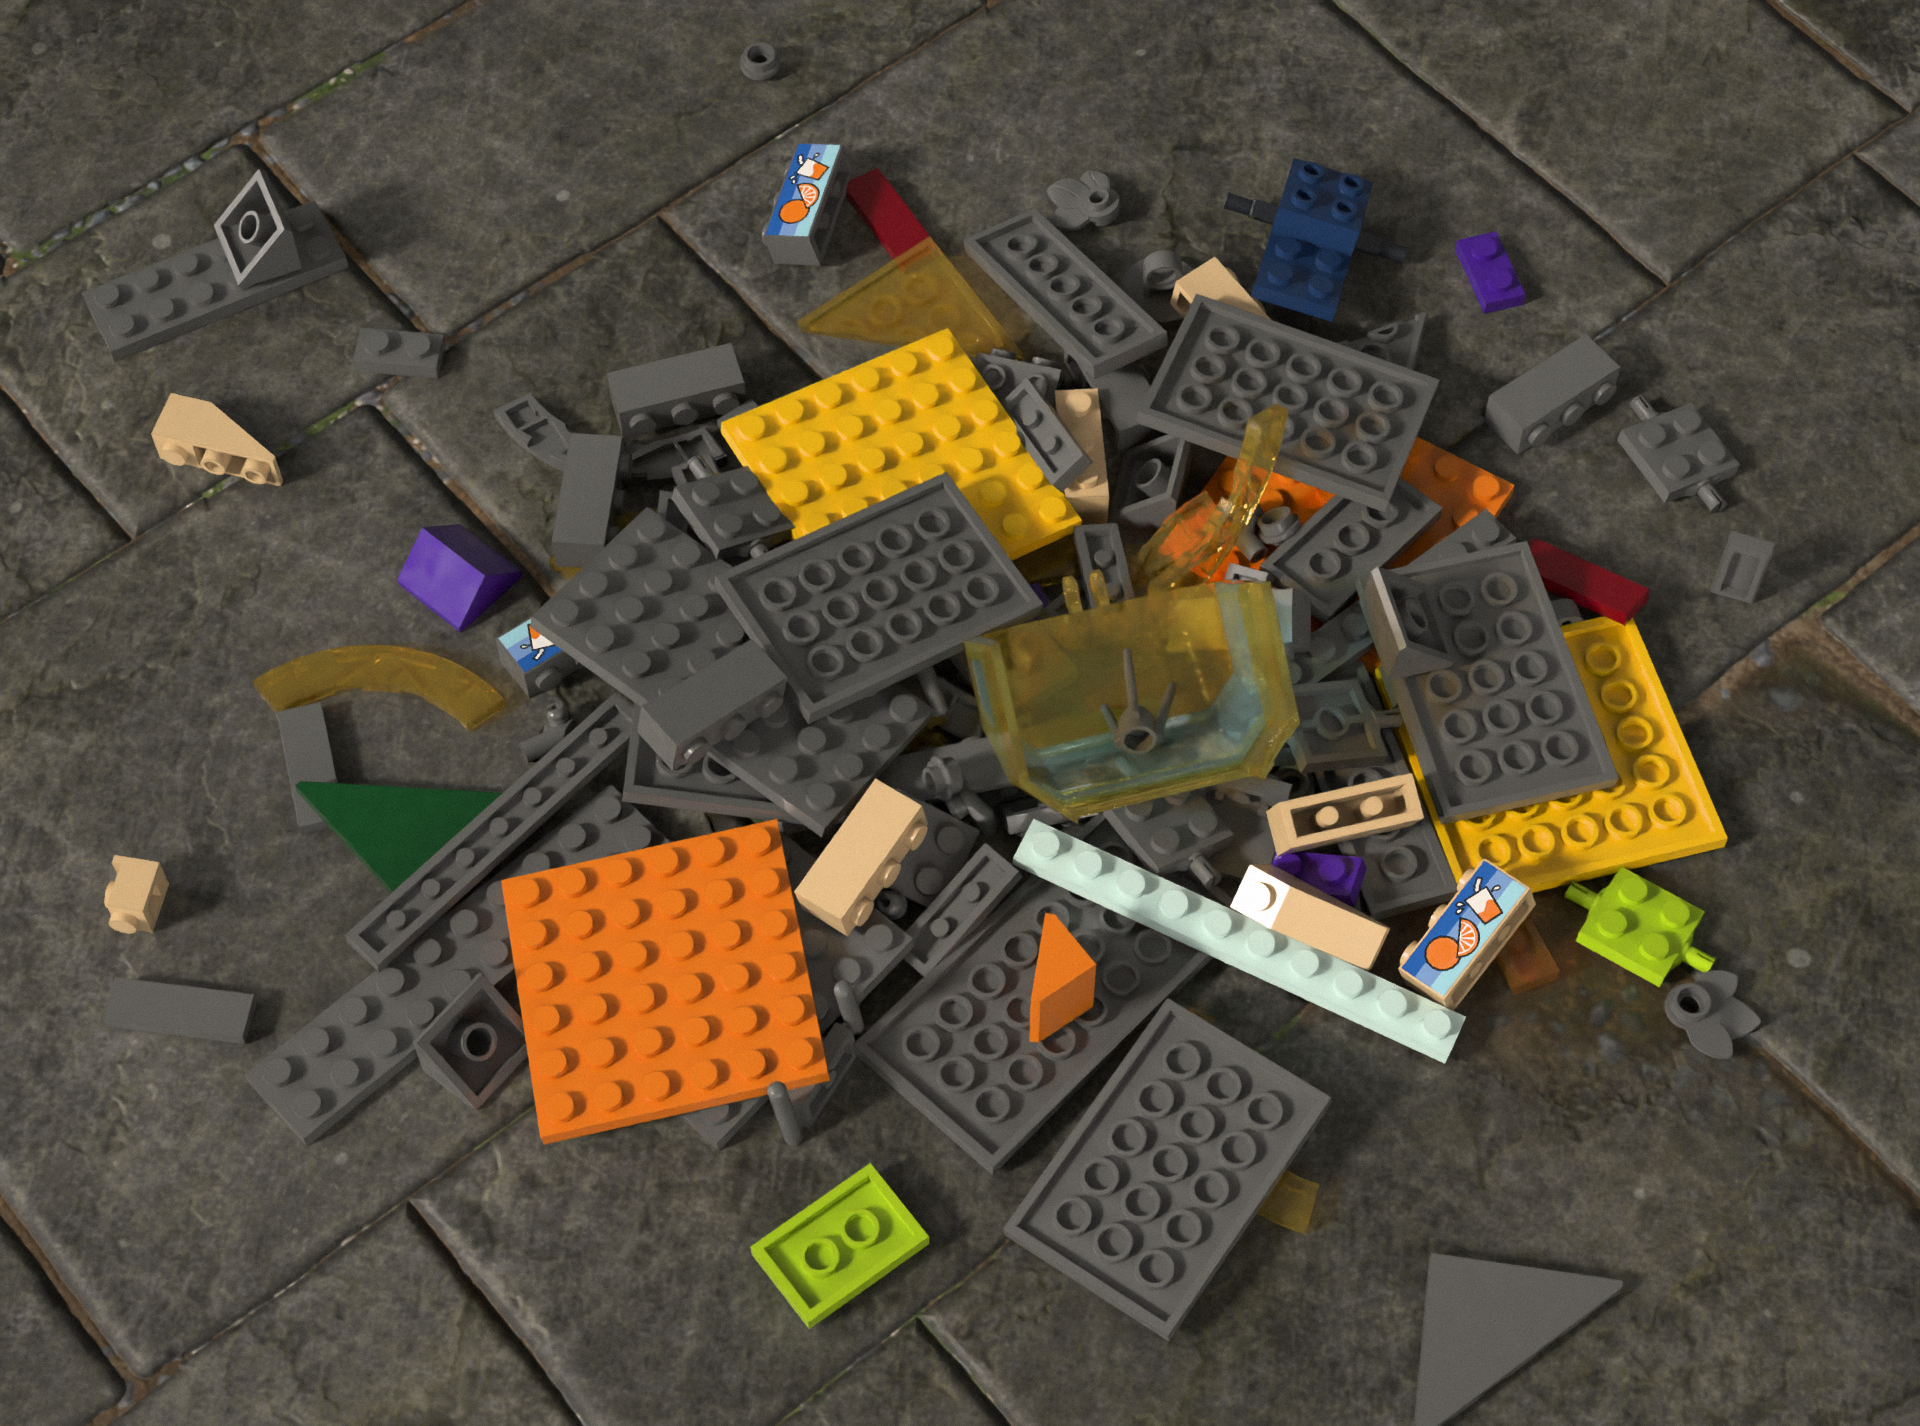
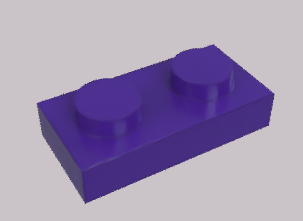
(1490, 272)
(1332, 874)

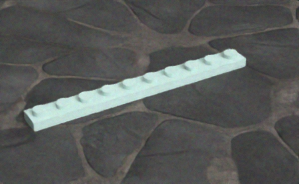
(1239, 941)

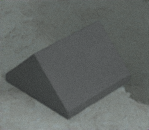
(257, 234)
(1151, 483)
(1404, 625)
(473, 1043)

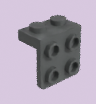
(1005, 373)
(1243, 809)

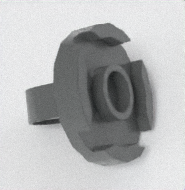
(1152, 285)

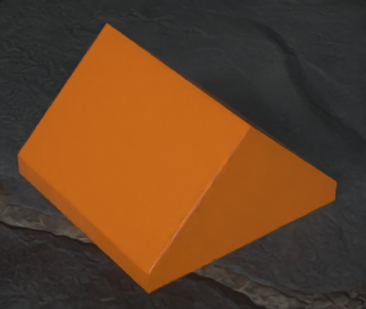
(1061, 981)

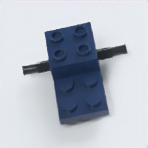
(1312, 238)

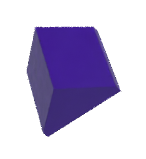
(456, 574)

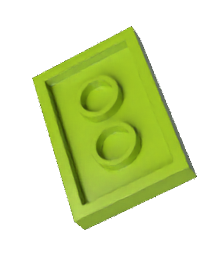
(839, 1245)

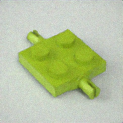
(1640, 926)

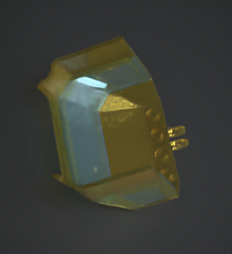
(1047, 679)

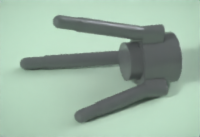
(1136, 726)

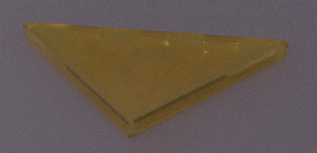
(908, 302)

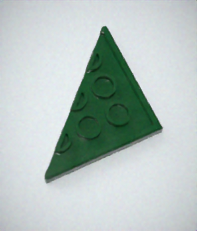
(393, 826)

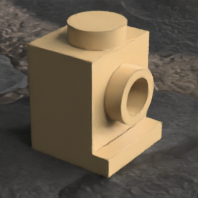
(135, 894)

